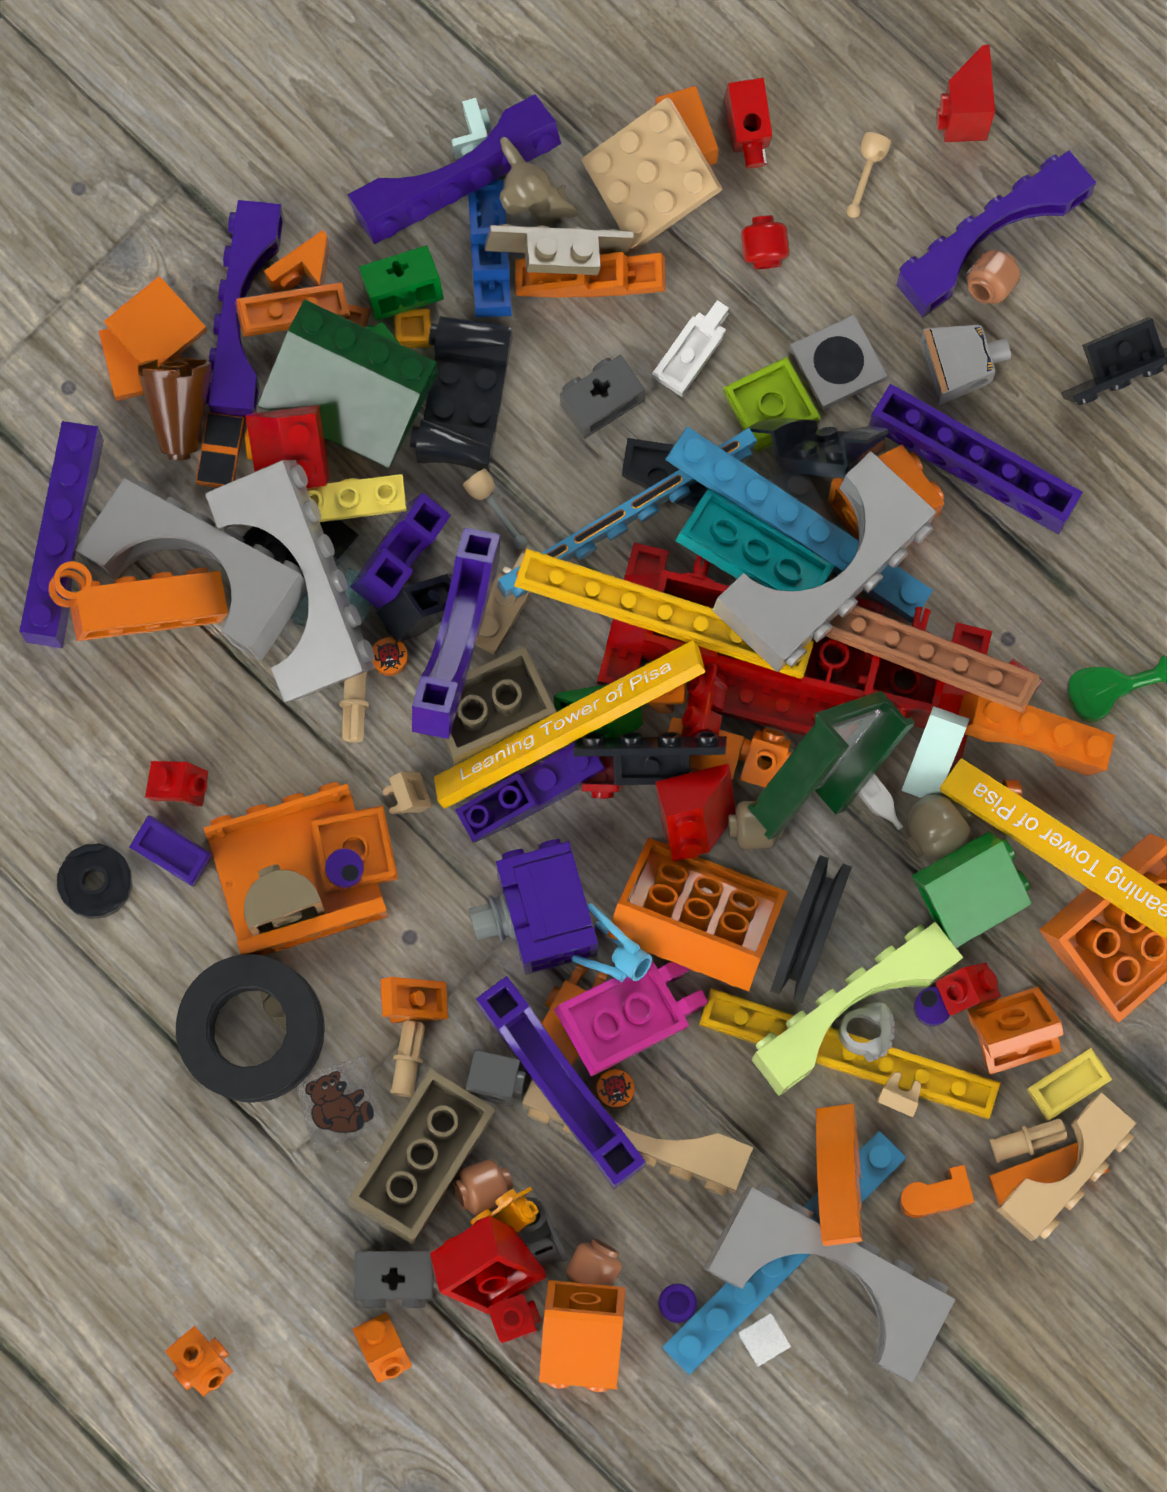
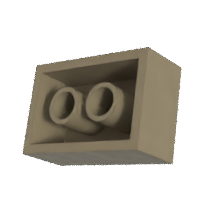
(496, 704)

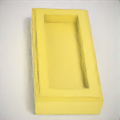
(1069, 1084)

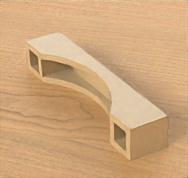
(710, 1158)

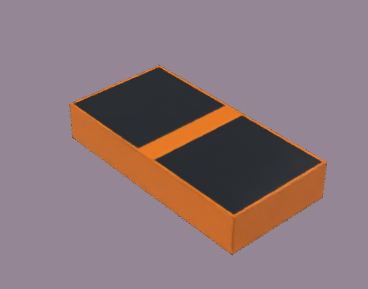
(220, 450)

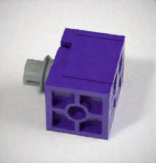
(539, 908)

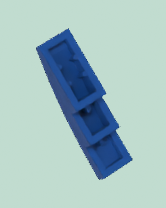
(489, 268)

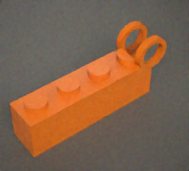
(140, 605)

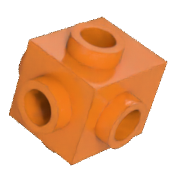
(758, 768)
(199, 1361)

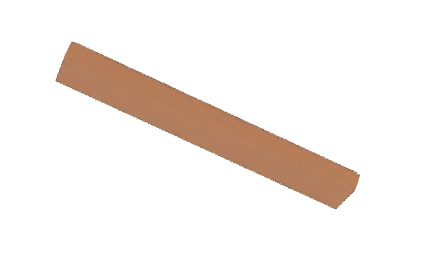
(935, 657)

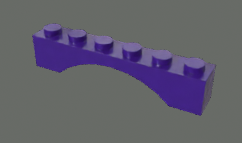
(1050, 192)
(396, 203)
(254, 242)
(67, 496)
(450, 660)
(560, 1083)

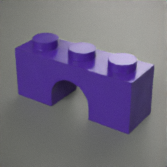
(405, 540)

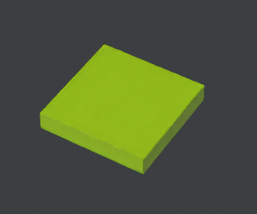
(769, 394)

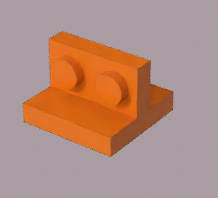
(1016, 1030)

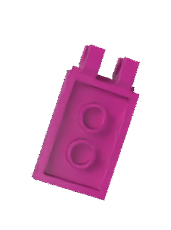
(627, 1016)

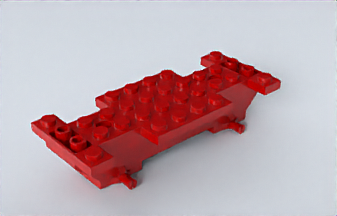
(774, 699)

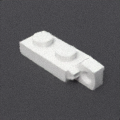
(692, 349)

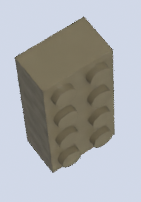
(421, 1157)

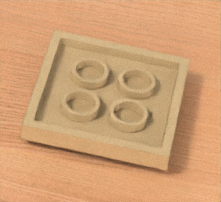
(651, 173)

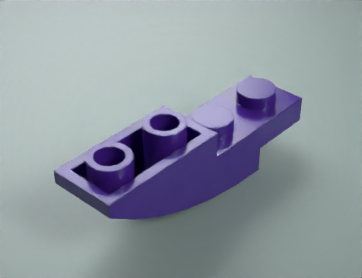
(527, 793)

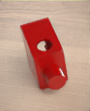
(748, 107)

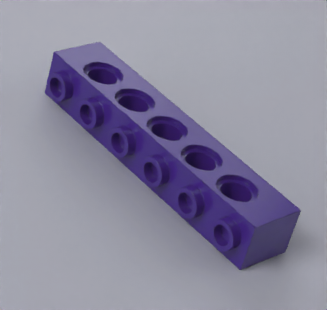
(975, 459)

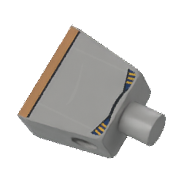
(961, 359)

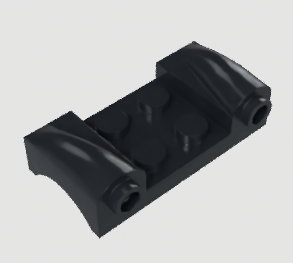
(465, 395)

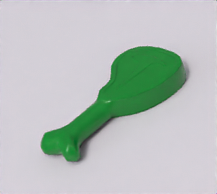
(1096, 689)

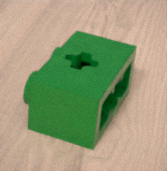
(401, 282)

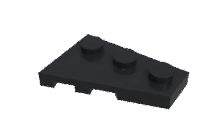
(647, 465)

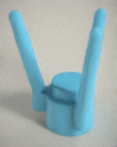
(628, 956)

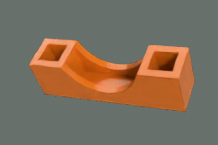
(1062, 739)

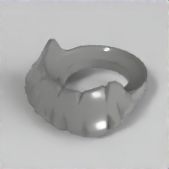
(879, 1014)

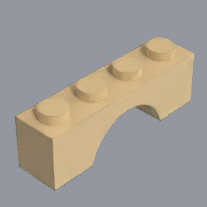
(1098, 1132)

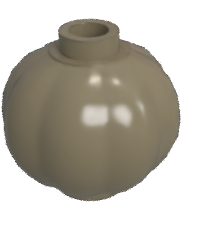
(938, 827)

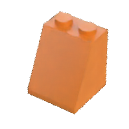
(905, 466)
(582, 1335)

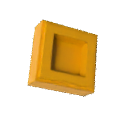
(413, 328)

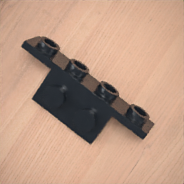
(1119, 358)
(650, 759)

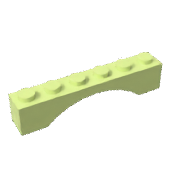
(917, 963)

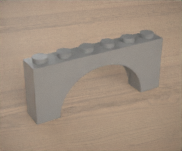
(142, 523)
(784, 622)
(332, 640)
(905, 1306)

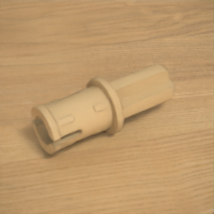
(354, 709)
(408, 1058)
(1028, 1140)

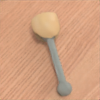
(481, 487)

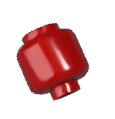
(765, 243)

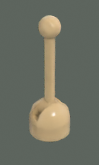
(874, 149)

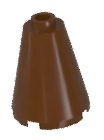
(176, 402)

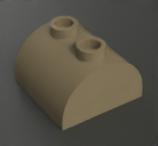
(280, 900)

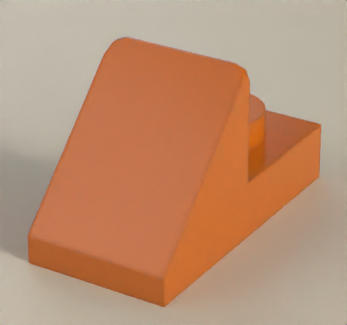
(306, 259)
(413, 999)

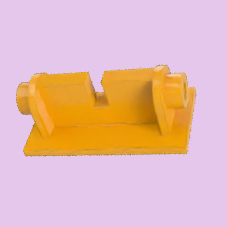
(512, 1210)

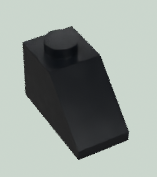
(416, 608)

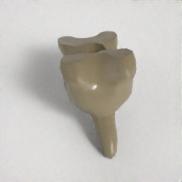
(530, 190)

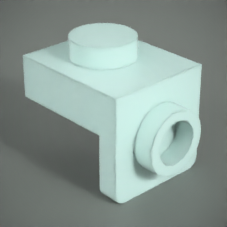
(478, 123)

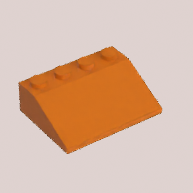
(698, 914)
(1107, 947)

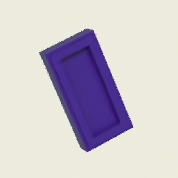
(171, 850)

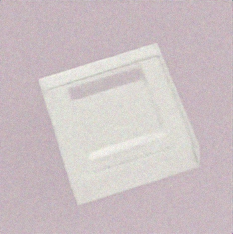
(764, 1340)

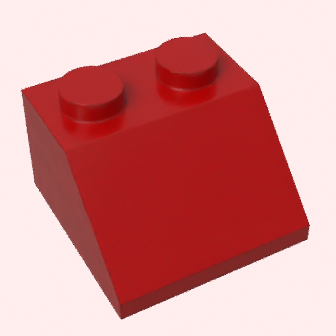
(969, 101)
(290, 436)
(695, 810)
(485, 1265)

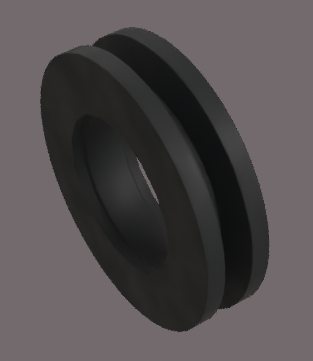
(810, 929)
(201, 1008)

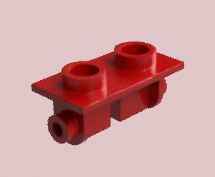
(705, 693)

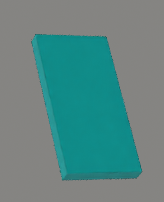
(749, 546)

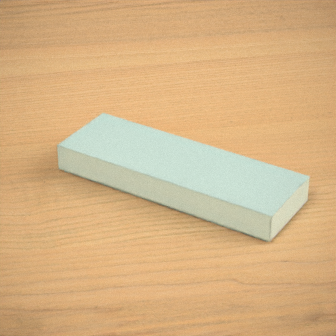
(935, 753)

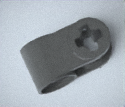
(543, 1236)

